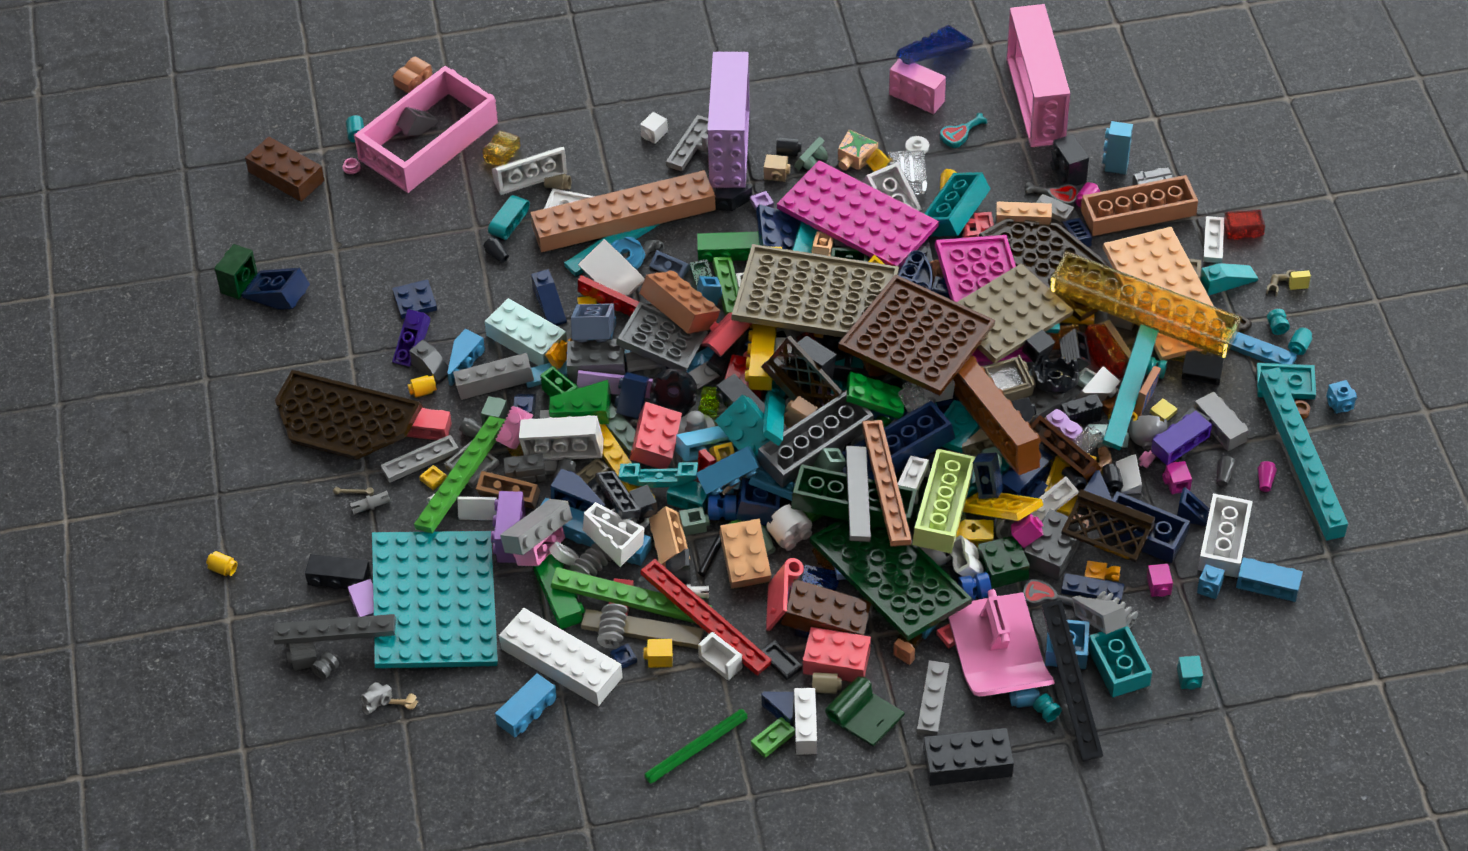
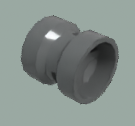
(325, 665)

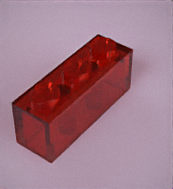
(1106, 350)

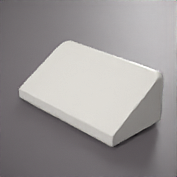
(1130, 475)
(476, 508)

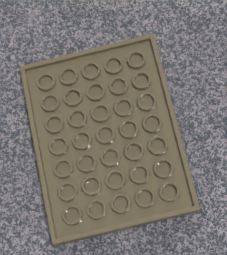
(807, 290)

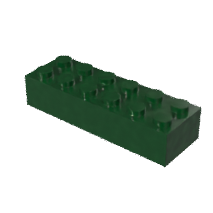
(827, 494)

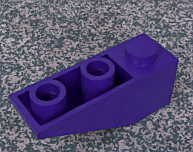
(412, 332)

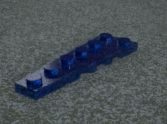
(937, 44)

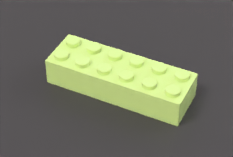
(943, 501)

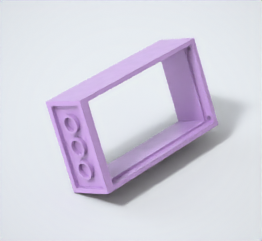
(728, 120)

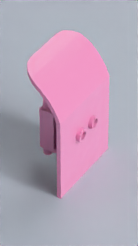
(998, 645)

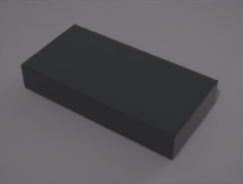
(782, 660)

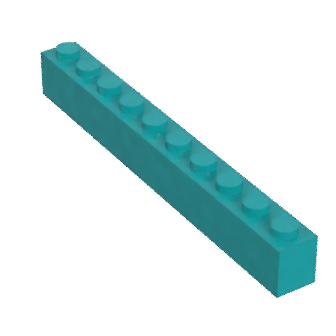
(1303, 454)

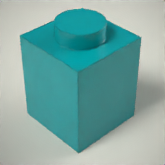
(1190, 672)

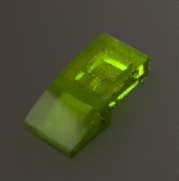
(709, 404)

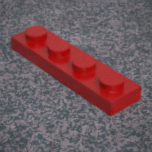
(606, 295)

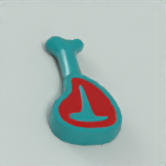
(957, 135)

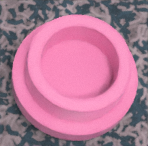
(351, 166)
(1146, 459)

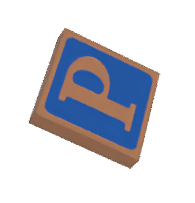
(1147, 390)

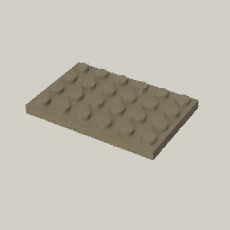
(1020, 310)

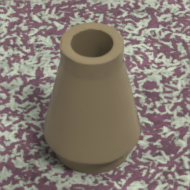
(560, 182)

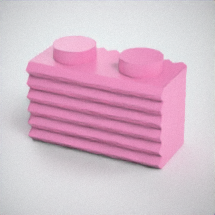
(510, 431)

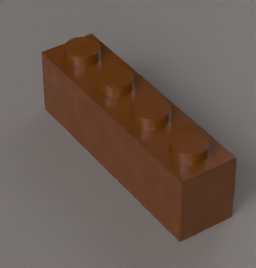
(1064, 448)

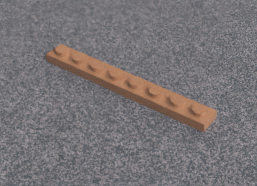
(886, 483)

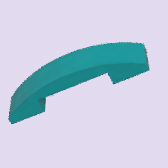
(658, 478)

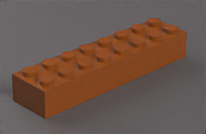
(997, 417)

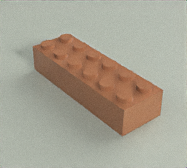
(1139, 205)

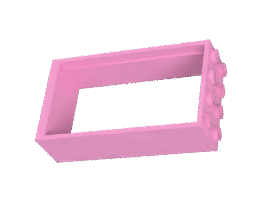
(1037, 75)
(443, 148)

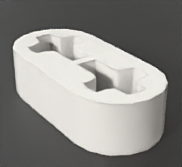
(563, 553)

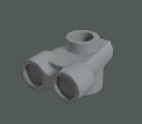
(375, 697)

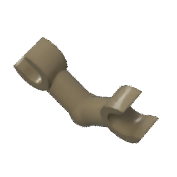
(1275, 278)

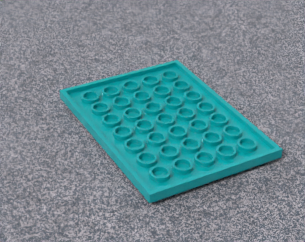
(440, 598)

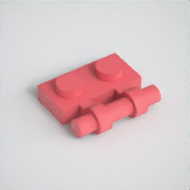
(980, 221)

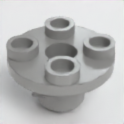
(695, 421)

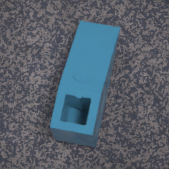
(465, 351)

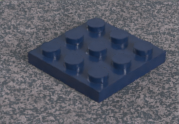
(776, 227)

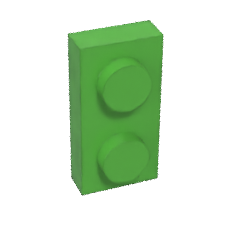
(773, 737)

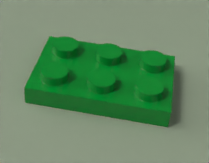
(874, 395)

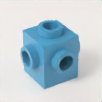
(1341, 396)

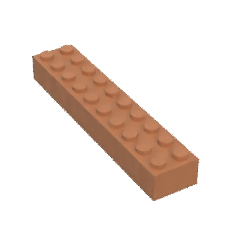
(623, 211)

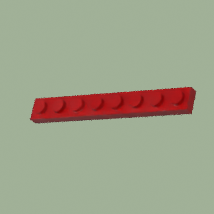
(704, 615)

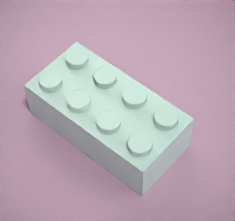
(523, 331)

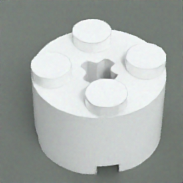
(789, 527)

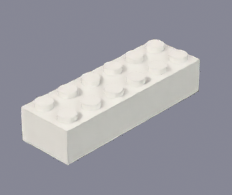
(561, 656)

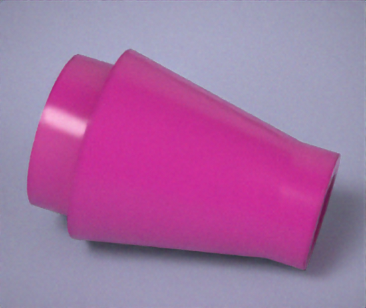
(1266, 475)

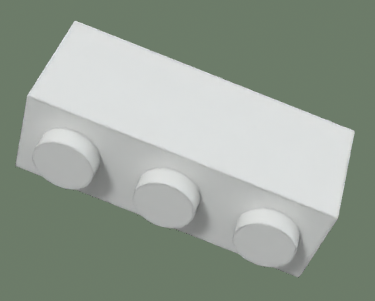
(805, 721)

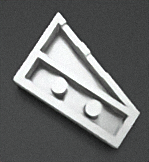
(612, 534)

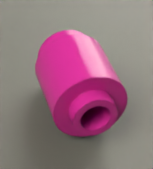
(1088, 188)

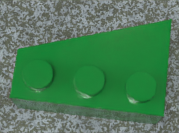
(584, 401)

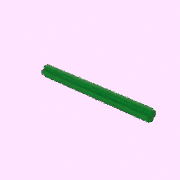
(695, 746)

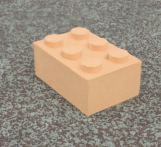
(745, 553)

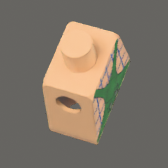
(855, 150)

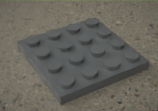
(659, 338)

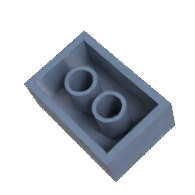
(592, 322)

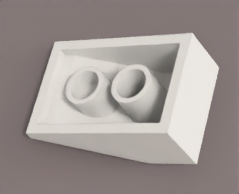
(894, 184)

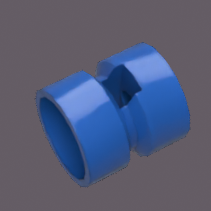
(728, 503)
(979, 583)

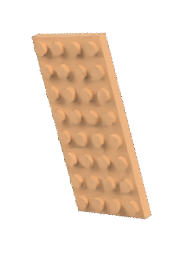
(1161, 261)

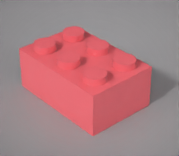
(655, 436)
(836, 653)

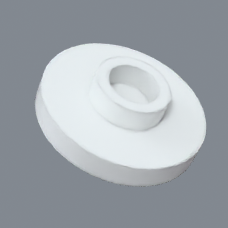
(917, 143)

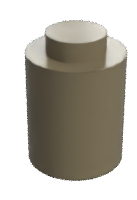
(826, 683)

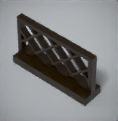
(790, 384)
(1118, 513)

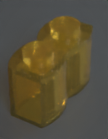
(501, 148)

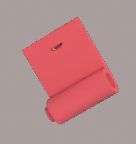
(724, 334)
(778, 590)

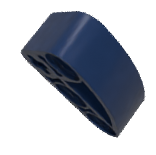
(917, 269)

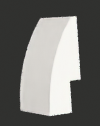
(611, 269)

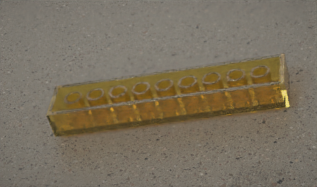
(1145, 304)

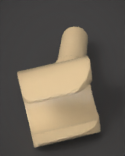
(409, 703)

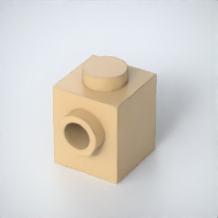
(776, 168)

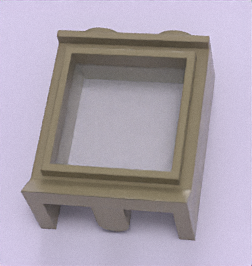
(1012, 378)

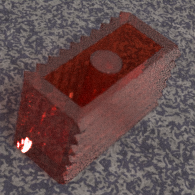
(1244, 224)

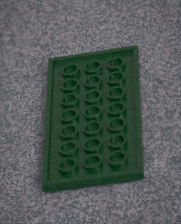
(895, 579)

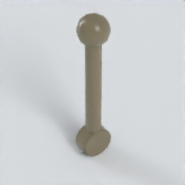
(369, 491)

